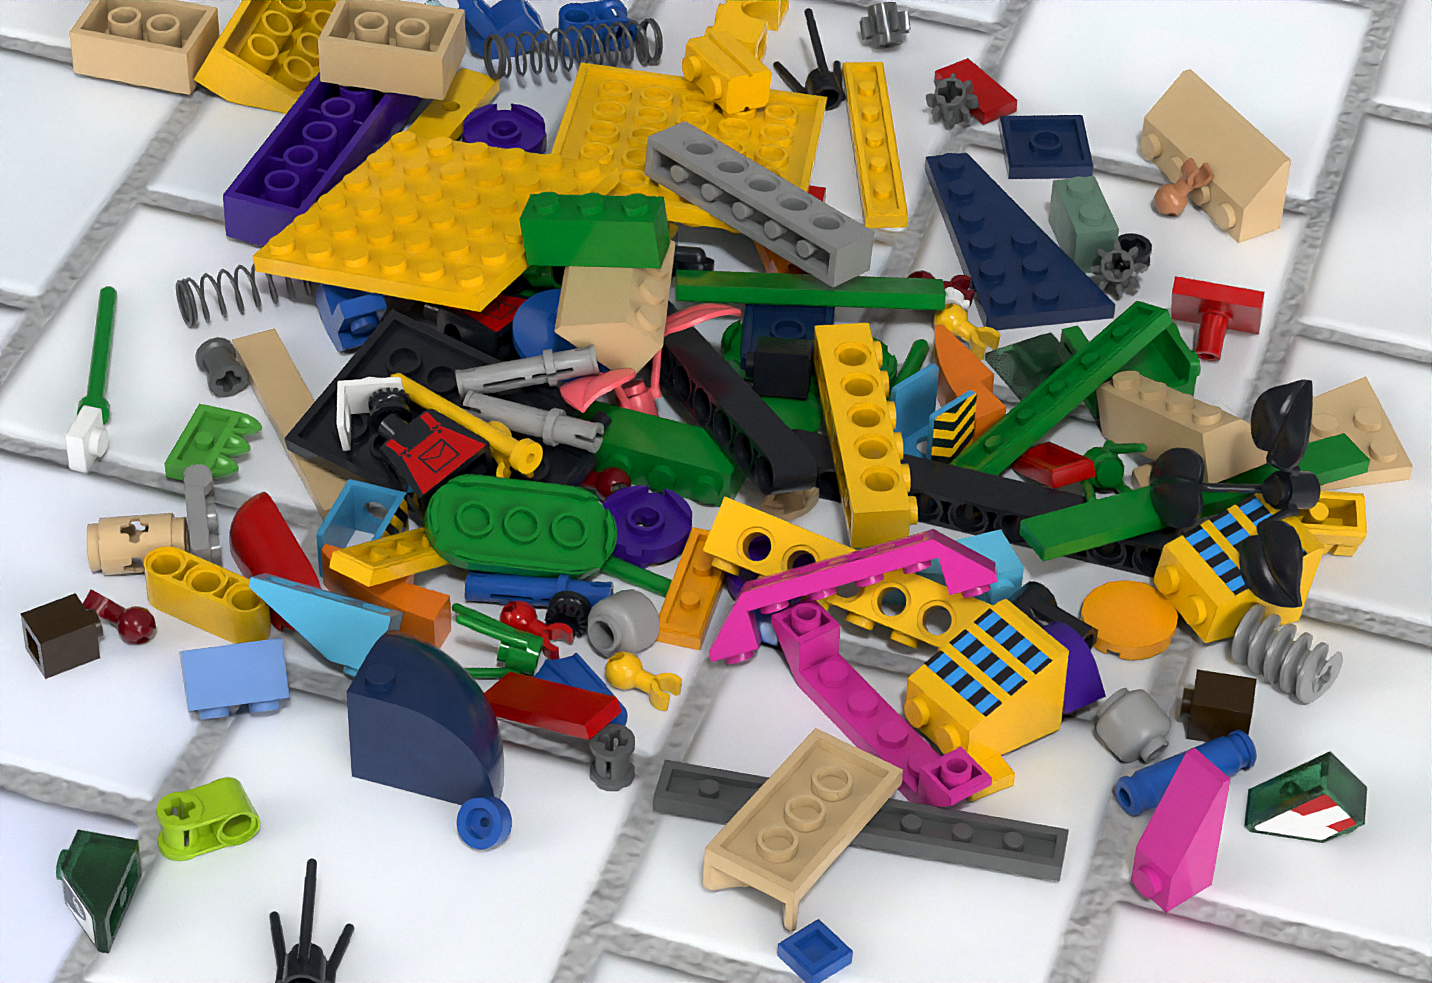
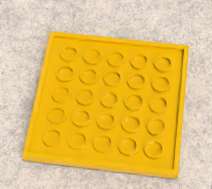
(619, 108)
(428, 220)

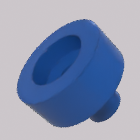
(484, 822)

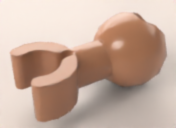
(1172, 197)

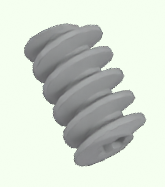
(1282, 658)

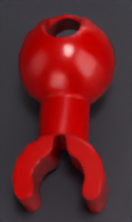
(524, 617)

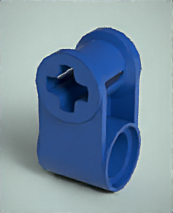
(593, 14)

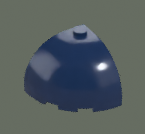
(422, 723)

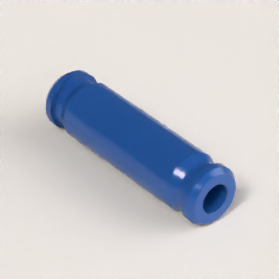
(1149, 784)

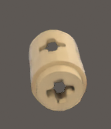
(116, 540)

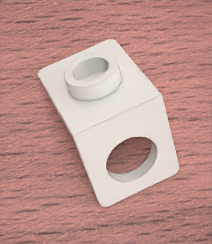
(354, 398)

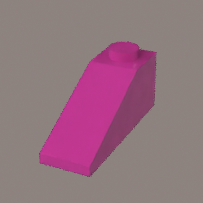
(1183, 835)

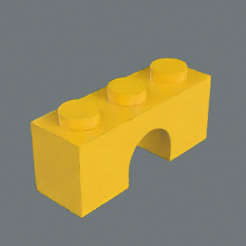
(749, 22)

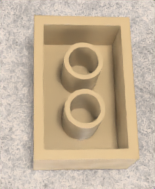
(144, 42)
(393, 46)

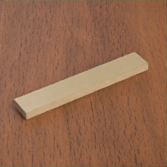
(285, 402)

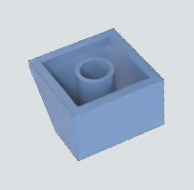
(234, 676)

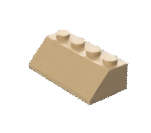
(1247, 167)
(616, 311)
(1163, 419)

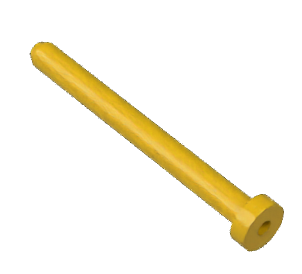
(523, 454)

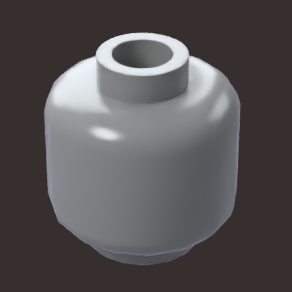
(623, 623)
(1133, 725)

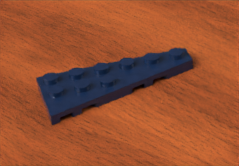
(1011, 261)

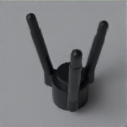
(820, 80)
(306, 960)

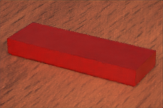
(552, 705)

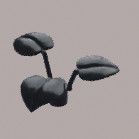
(1274, 557)

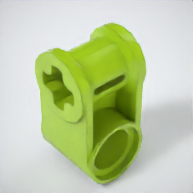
(208, 816)

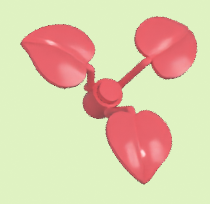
(634, 395)

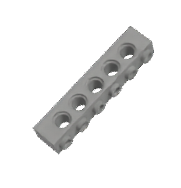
(759, 204)

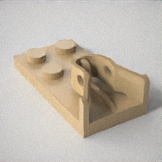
(800, 821)

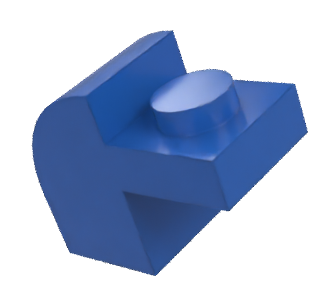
(500, 19)
(349, 314)

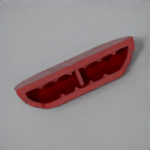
(265, 544)

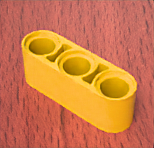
(205, 595)

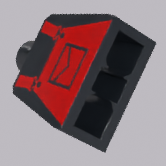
(484, 330)
(429, 454)

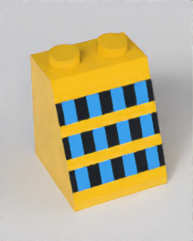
(1204, 575)
(990, 686)

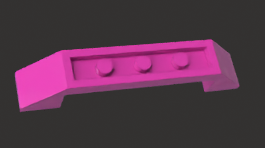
(962, 568)
(812, 651)

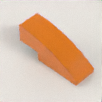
(964, 372)
(425, 610)

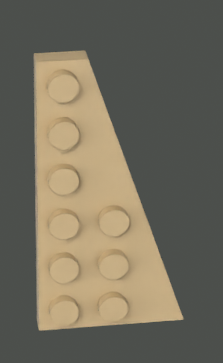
(1360, 416)

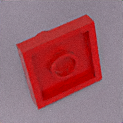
(1216, 309)

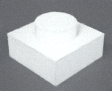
(86, 439)

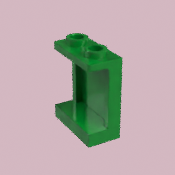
(1162, 360)

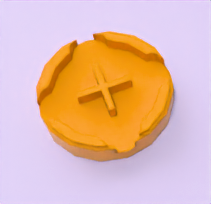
(1130, 619)

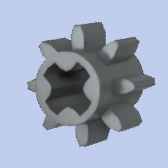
(885, 25)
(963, 98)
(1109, 261)

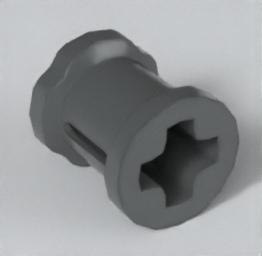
(224, 373)
(603, 748)

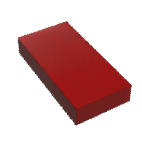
(992, 97)
(1053, 465)

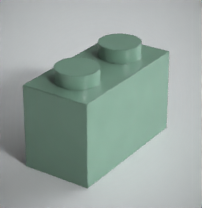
(1082, 220)

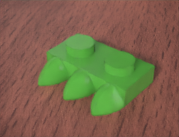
(212, 440)

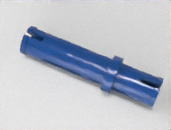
(534, 590)

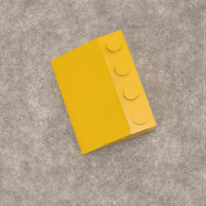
(267, 53)

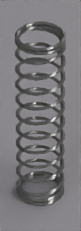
(641, 43)
(187, 301)

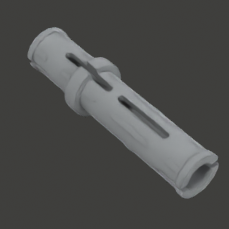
(528, 371)
(550, 425)

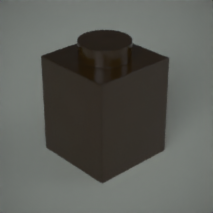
(61, 635)
(1218, 705)

